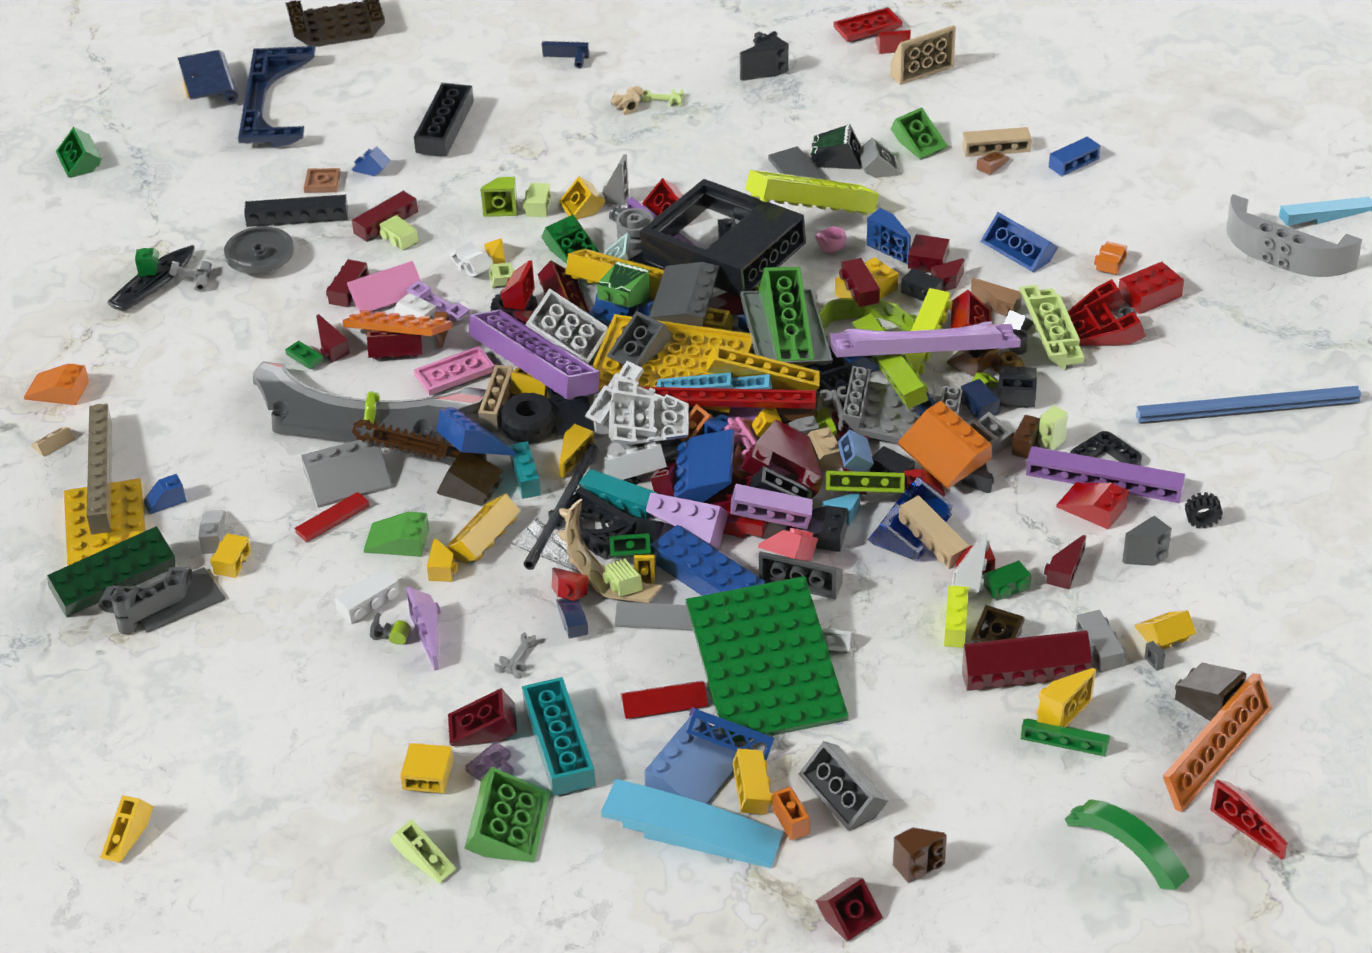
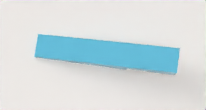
(1324, 210)
(719, 380)

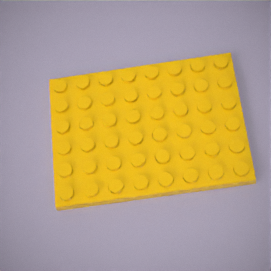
(681, 357)

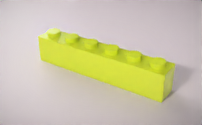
(930, 317)

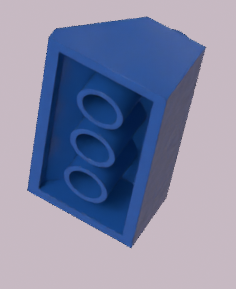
(1018, 243)

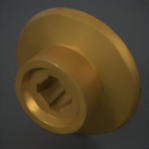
(1007, 359)

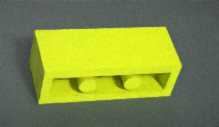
(956, 616)

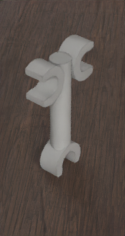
(837, 397)
(513, 666)

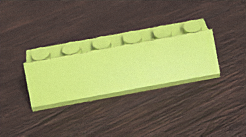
(1053, 325)

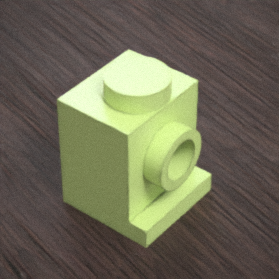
(500, 273)

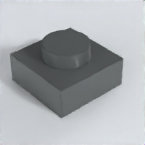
(1154, 655)

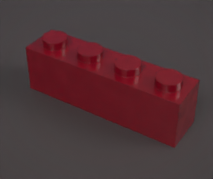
(368, 224)

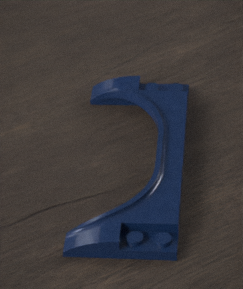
(266, 68)

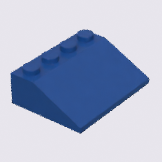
(469, 435)
(704, 465)

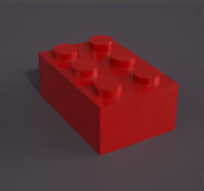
(1151, 287)

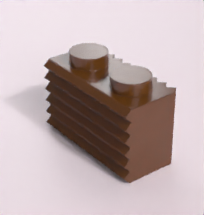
(1025, 436)

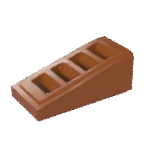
(991, 162)
(441, 336)

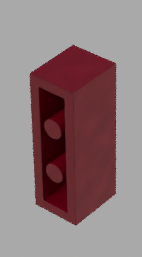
(859, 282)
(338, 291)
(393, 344)

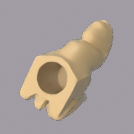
(627, 101)

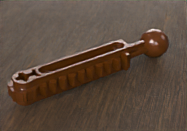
(406, 440)

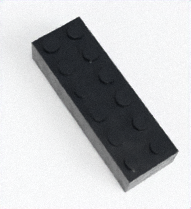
(443, 119)

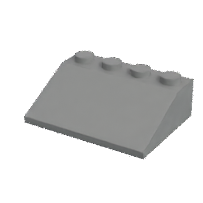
(345, 470)

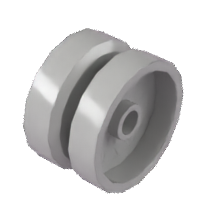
(633, 221)

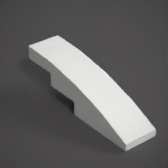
(601, 407)

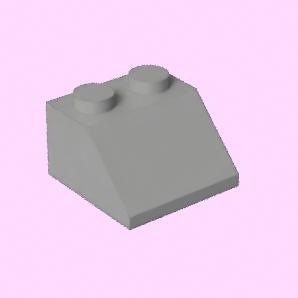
(878, 160)

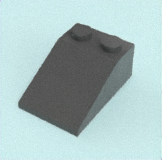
(640, 340)

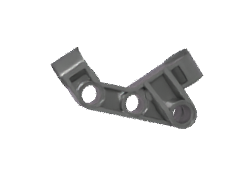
(137, 603)

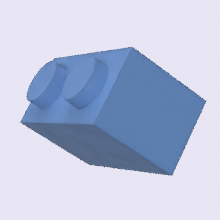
(855, 452)

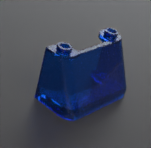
(898, 537)

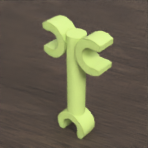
(674, 98)

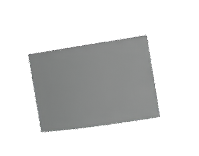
(993, 431)

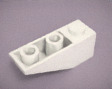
(970, 568)

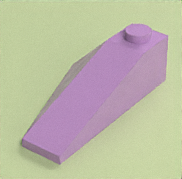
(426, 622)

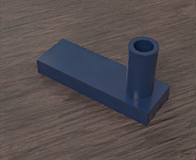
(575, 50)

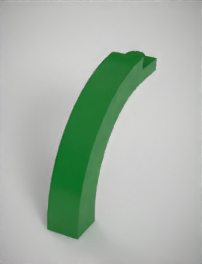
(1135, 835)

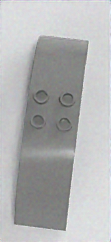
(1289, 247)

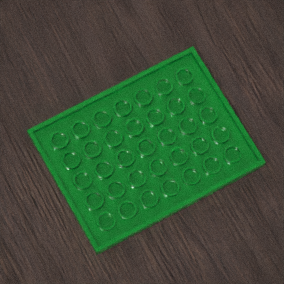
(767, 658)

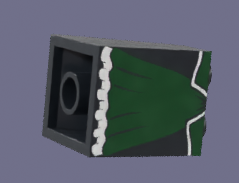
(837, 149)

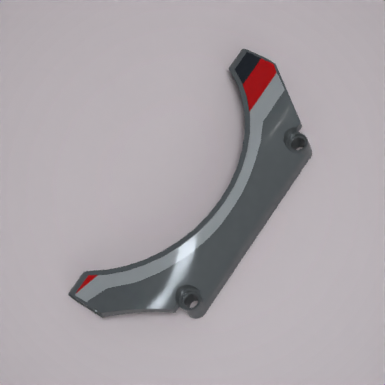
(323, 415)

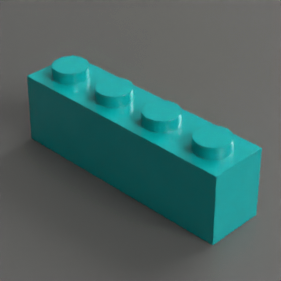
(618, 493)

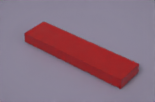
(332, 517)

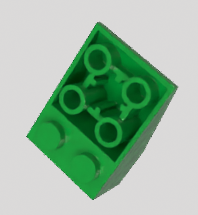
(567, 237)

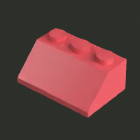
(793, 544)

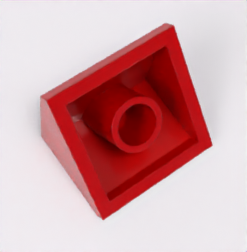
(889, 41)

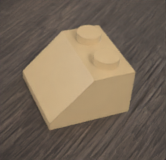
(825, 449)

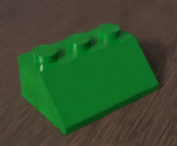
(78, 153)

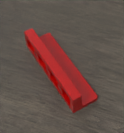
(664, 699)

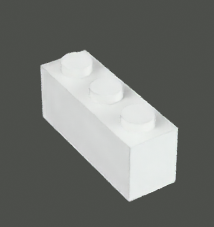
(635, 461)
(367, 596)

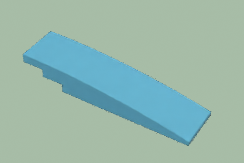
(691, 824)

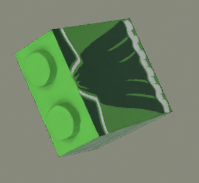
(625, 285)

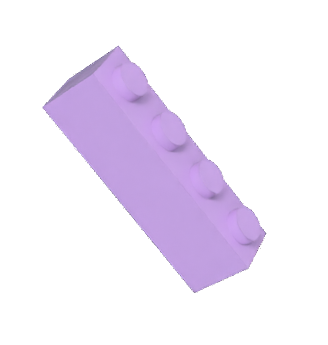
(771, 506)

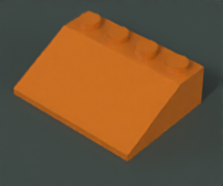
(946, 445)

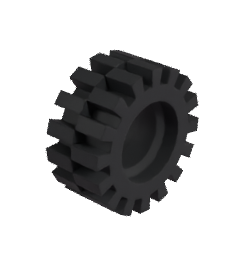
(1203, 502)

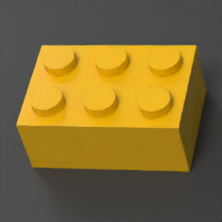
(883, 275)

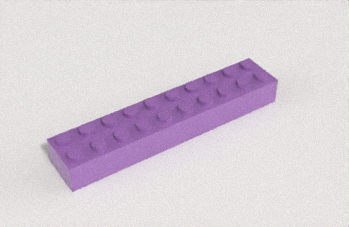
(534, 354)

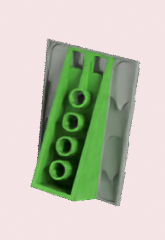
(785, 319)

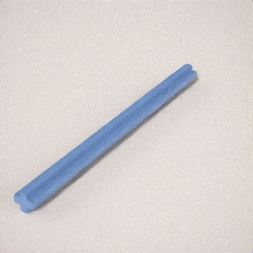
(1247, 404)

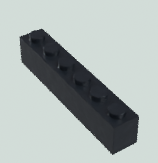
(296, 210)

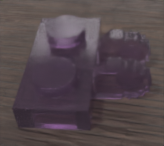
(493, 756)

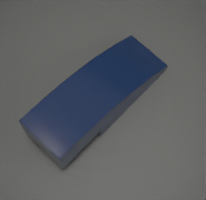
(572, 617)

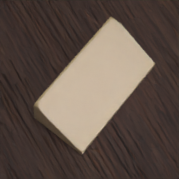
(53, 441)

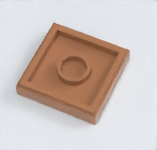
(322, 180)

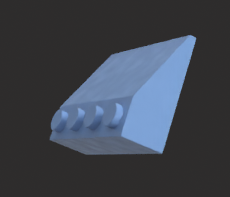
(691, 765)

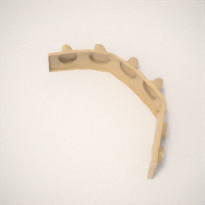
(589, 565)

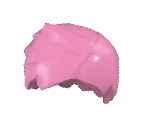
(831, 239)

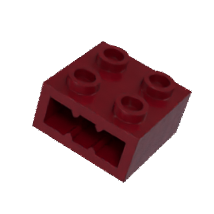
(927, 252)

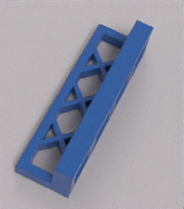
(727, 725)

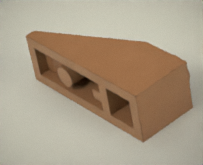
(996, 297)

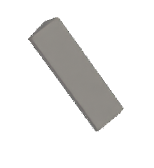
(652, 616)

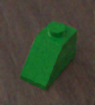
(146, 261)

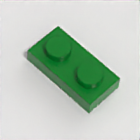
(304, 354)

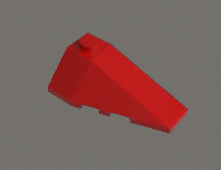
(1243, 814)

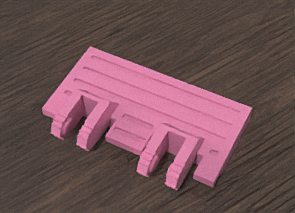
(745, 435)

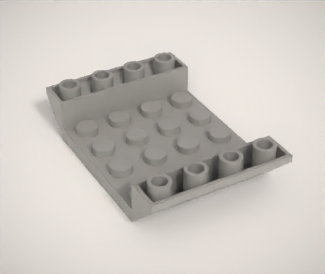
(879, 412)

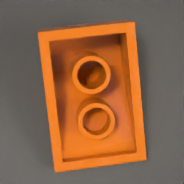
(59, 385)

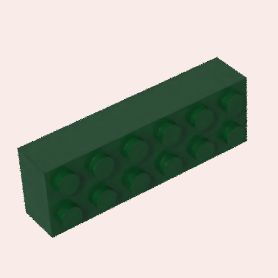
(119, 565)

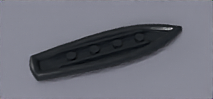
(143, 286)

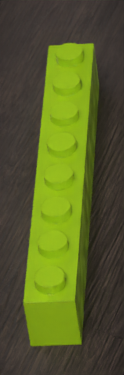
(896, 368)

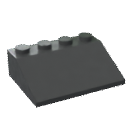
(685, 293)

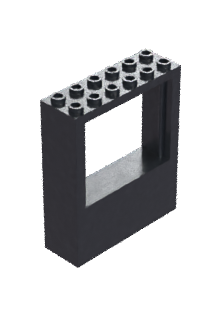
(760, 240)

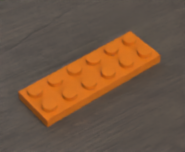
(395, 323)

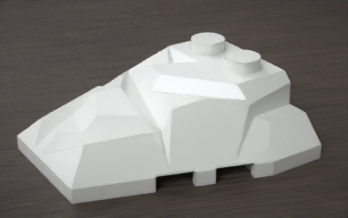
(644, 416)

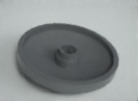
(258, 250)

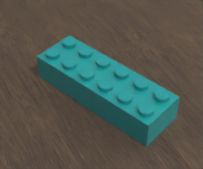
(558, 736)

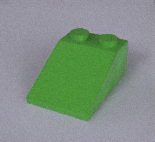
(918, 133)
(399, 535)

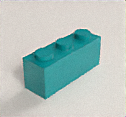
(525, 470)

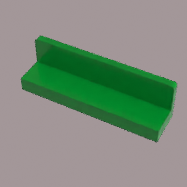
(1065, 737)

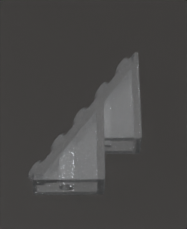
(554, 550)

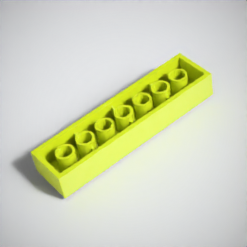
(811, 192)

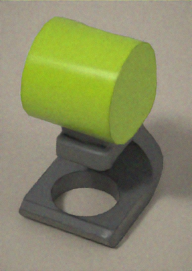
(397, 633)

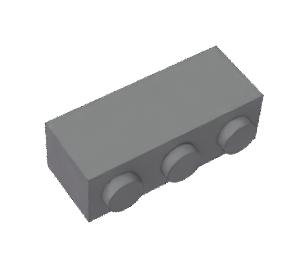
(1104, 644)

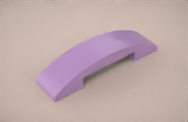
(424, 292)

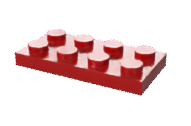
(867, 24)

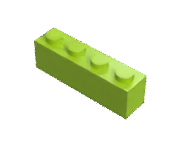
(864, 482)

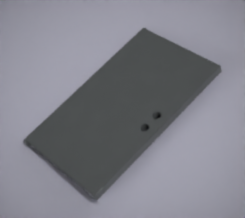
(200, 594)

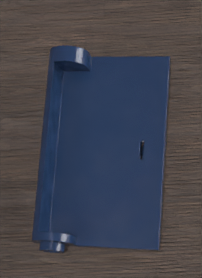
(209, 74)

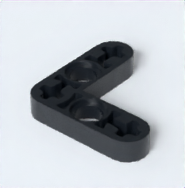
(1108, 442)

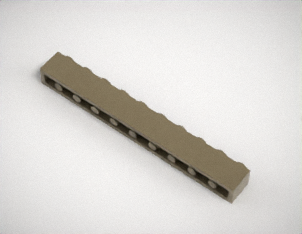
(99, 469)

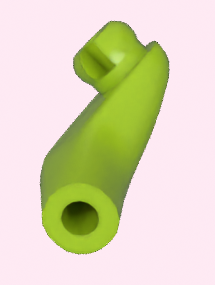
(370, 406)

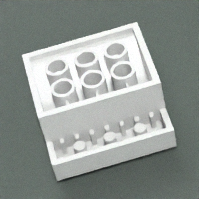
(567, 326)

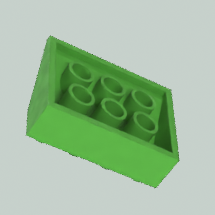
(507, 818)

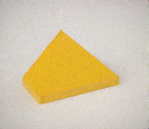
(495, 251)

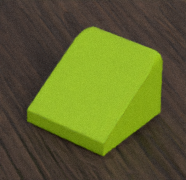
(987, 379)

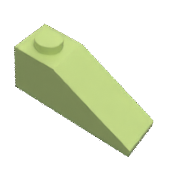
(422, 851)

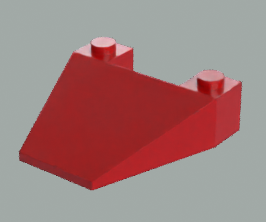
(1097, 324)

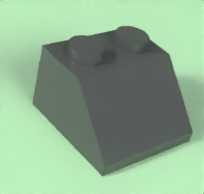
(1147, 543)

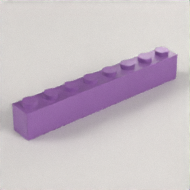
(1078, 468)

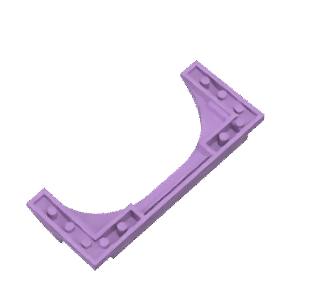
(868, 342)

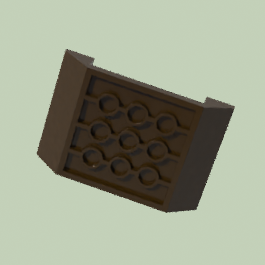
(335, 23)

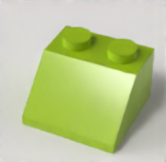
(499, 197)

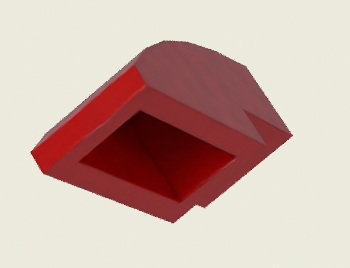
(740, 526)

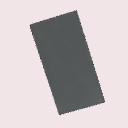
(794, 162)

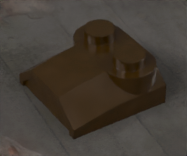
(997, 625)

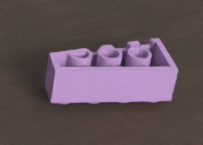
(698, 518)

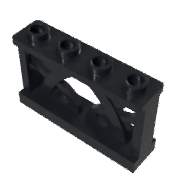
(616, 521)

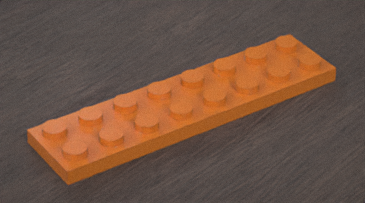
(1217, 742)

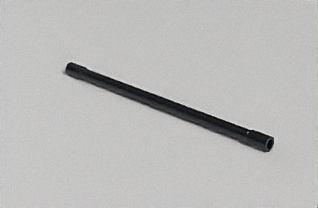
(534, 555)

